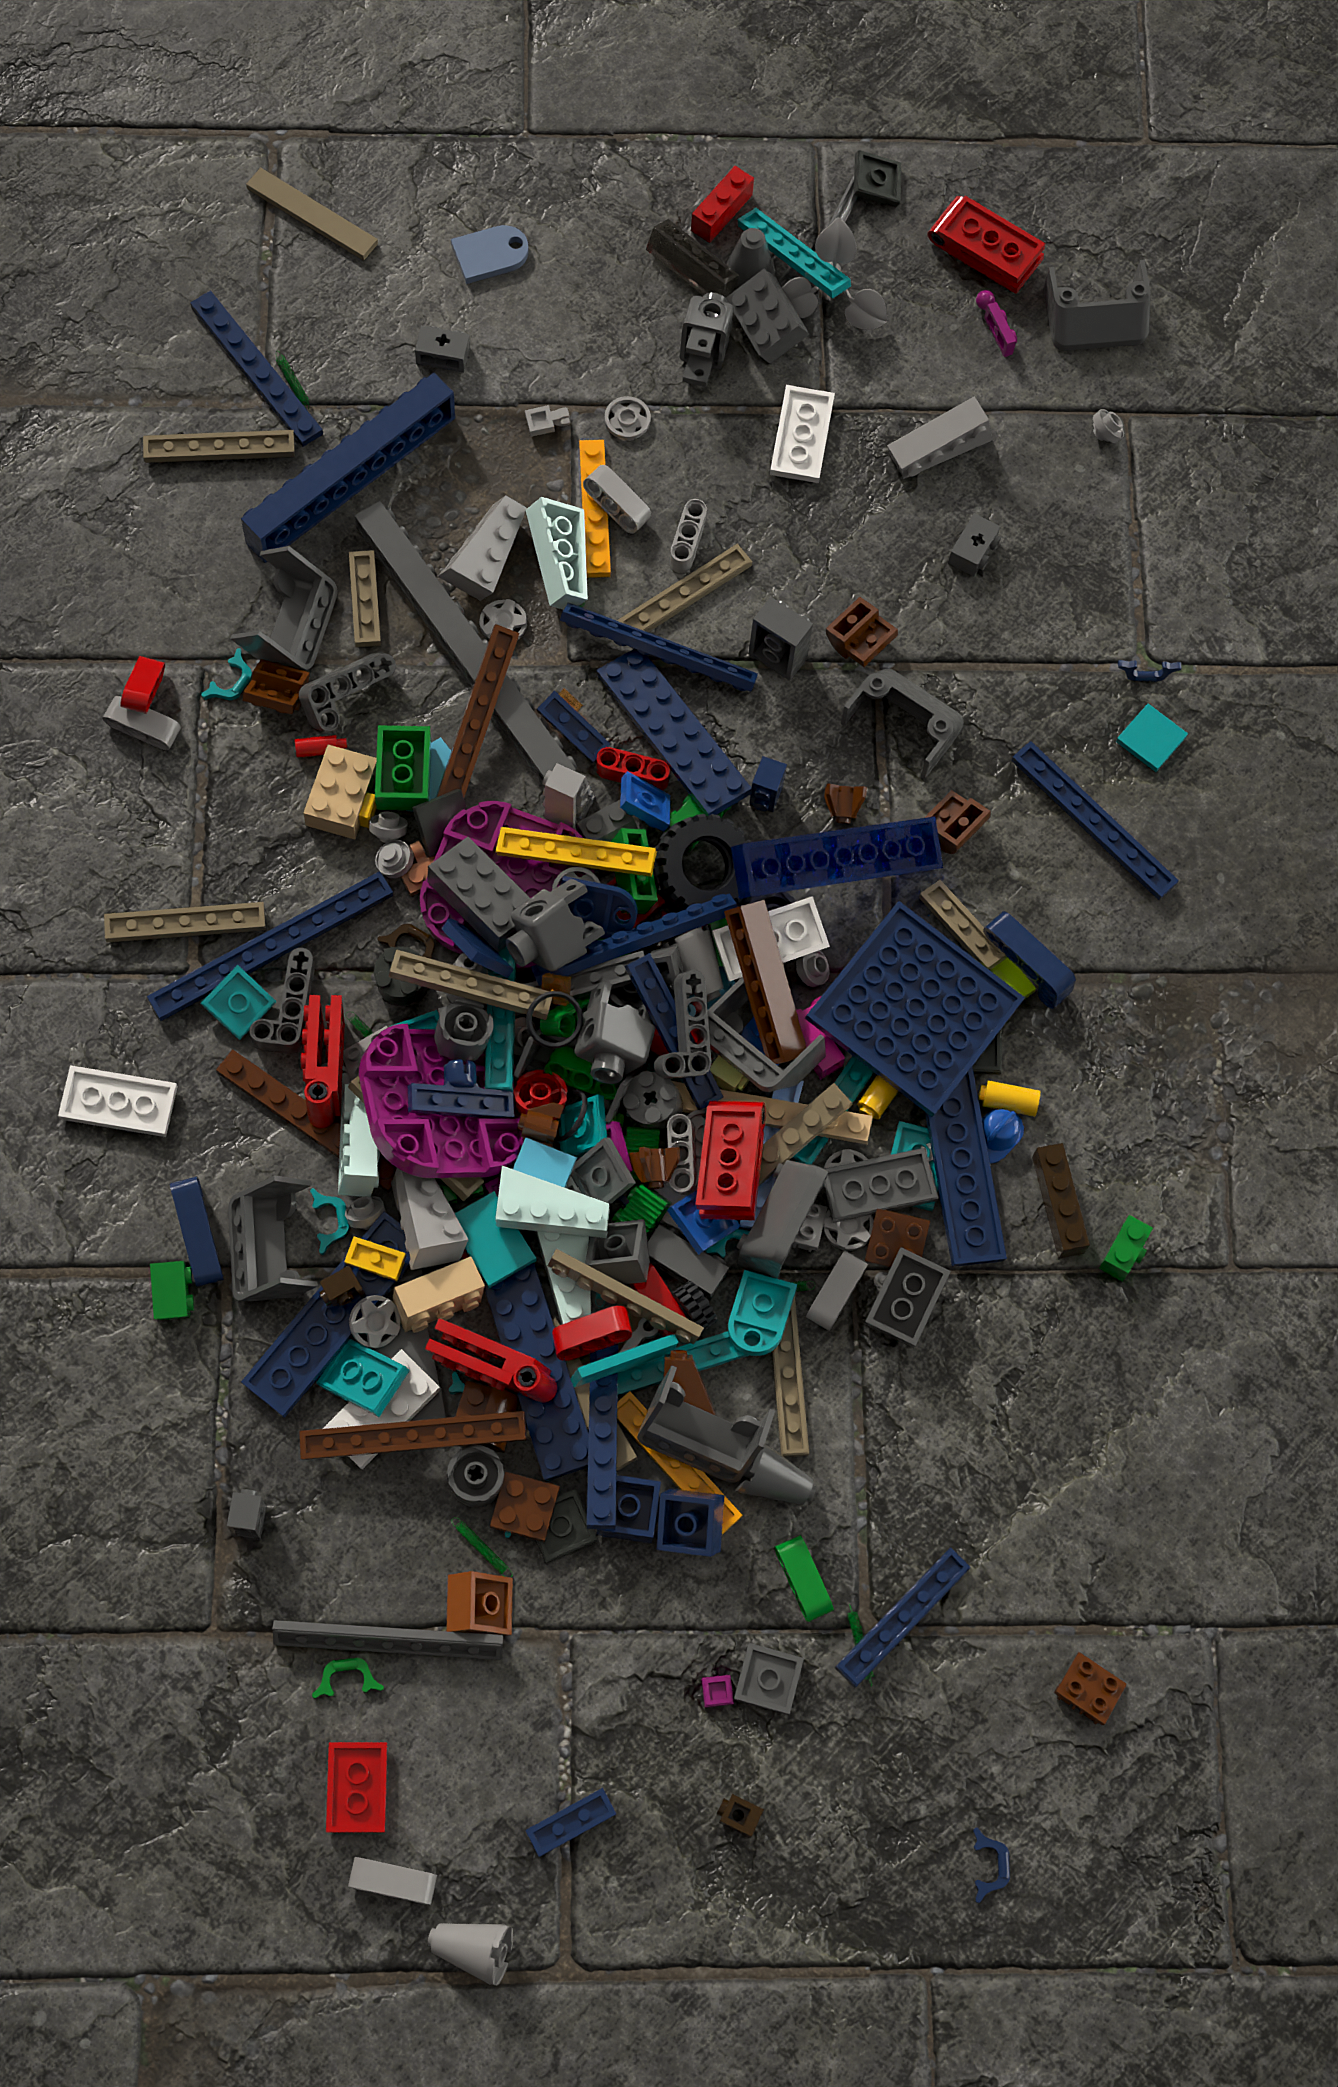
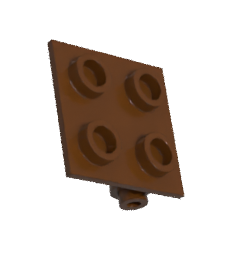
(894, 1232)
(1090, 1689)

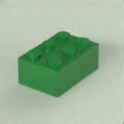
(402, 767)

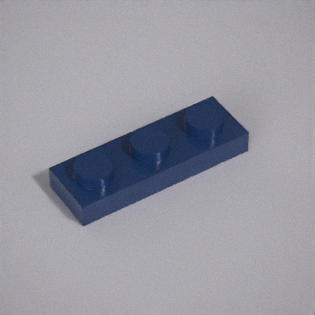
(572, 726)
(570, 1822)

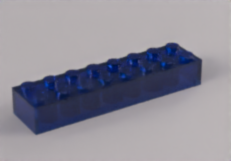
(836, 857)

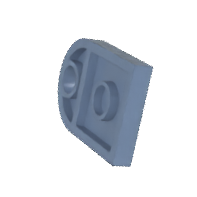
(489, 253)

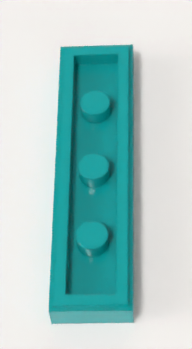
(624, 1360)

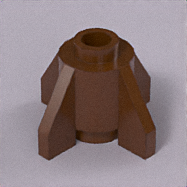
(844, 801)
(540, 1124)
(655, 1166)

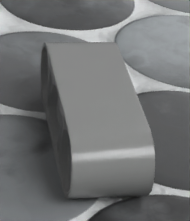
(617, 498)
(688, 546)
(149, 727)
(688, 1141)
(836, 1290)
(392, 1881)

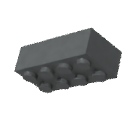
(478, 891)

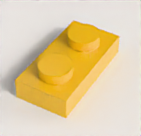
(375, 1258)

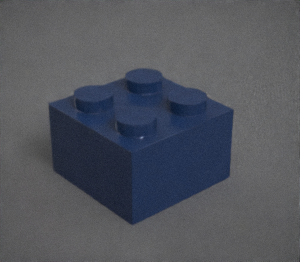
(634, 1509)
(690, 1522)

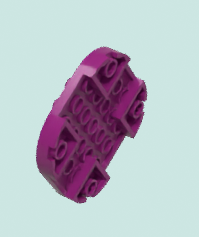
(483, 827)
(429, 1142)

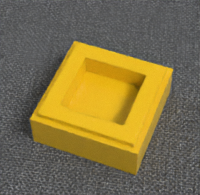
(367, 810)

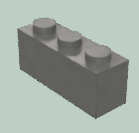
(682, 1263)

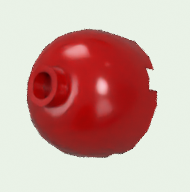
(538, 1089)

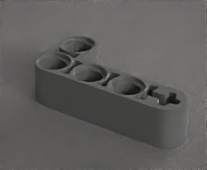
(348, 685)
(290, 1000)
(685, 1024)

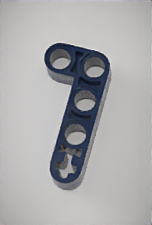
(1032, 957)
(196, 1231)

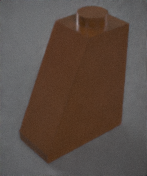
(689, 1379)

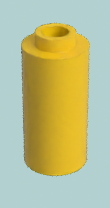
(876, 1098)
(1009, 1098)

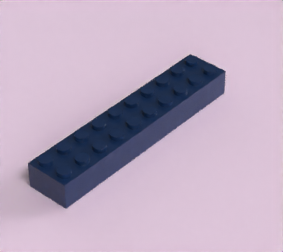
(349, 466)

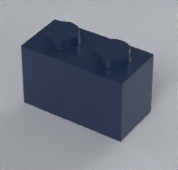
(767, 784)

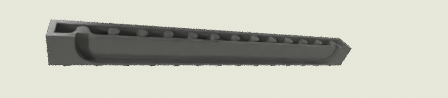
(458, 636)

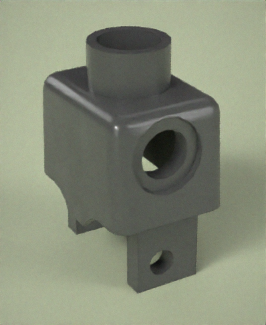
(706, 321)
(548, 929)
(613, 1037)

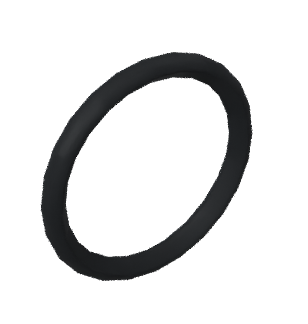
(529, 1019)
(581, 1116)

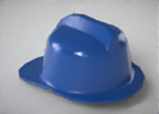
(1002, 1133)

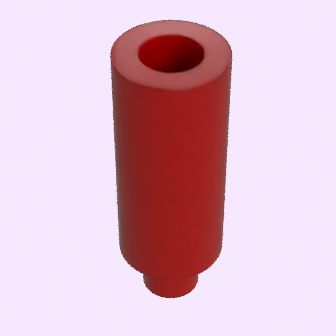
(317, 745)

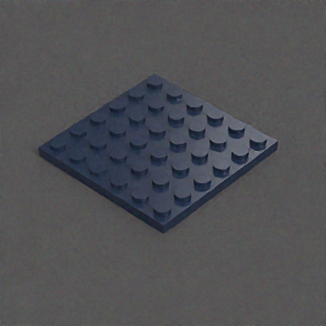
(914, 1008)

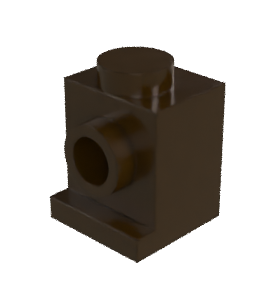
(340, 1287)
(750, 1812)

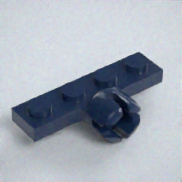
(460, 1095)

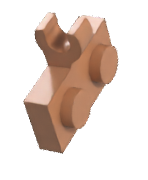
(419, 871)

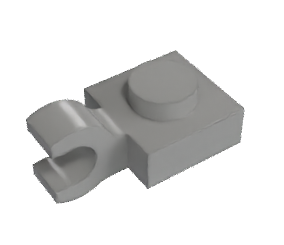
(542, 421)
(639, 1336)

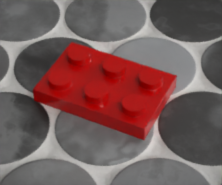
(356, 1787)

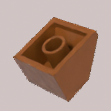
(479, 1603)

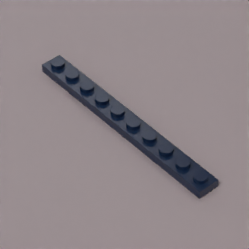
(271, 944)

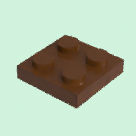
(525, 1507)

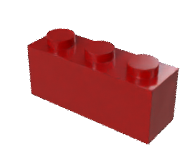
(722, 204)

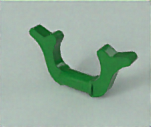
(344, 1665)

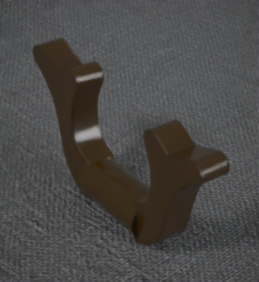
(409, 929)

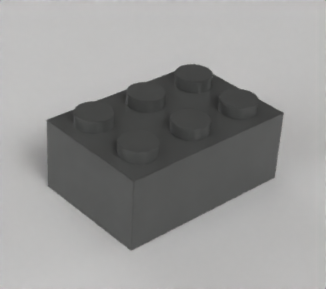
(767, 316)
(780, 638)
(907, 1297)

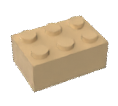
(340, 791)
(438, 1295)

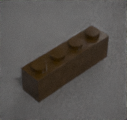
(1060, 1200)

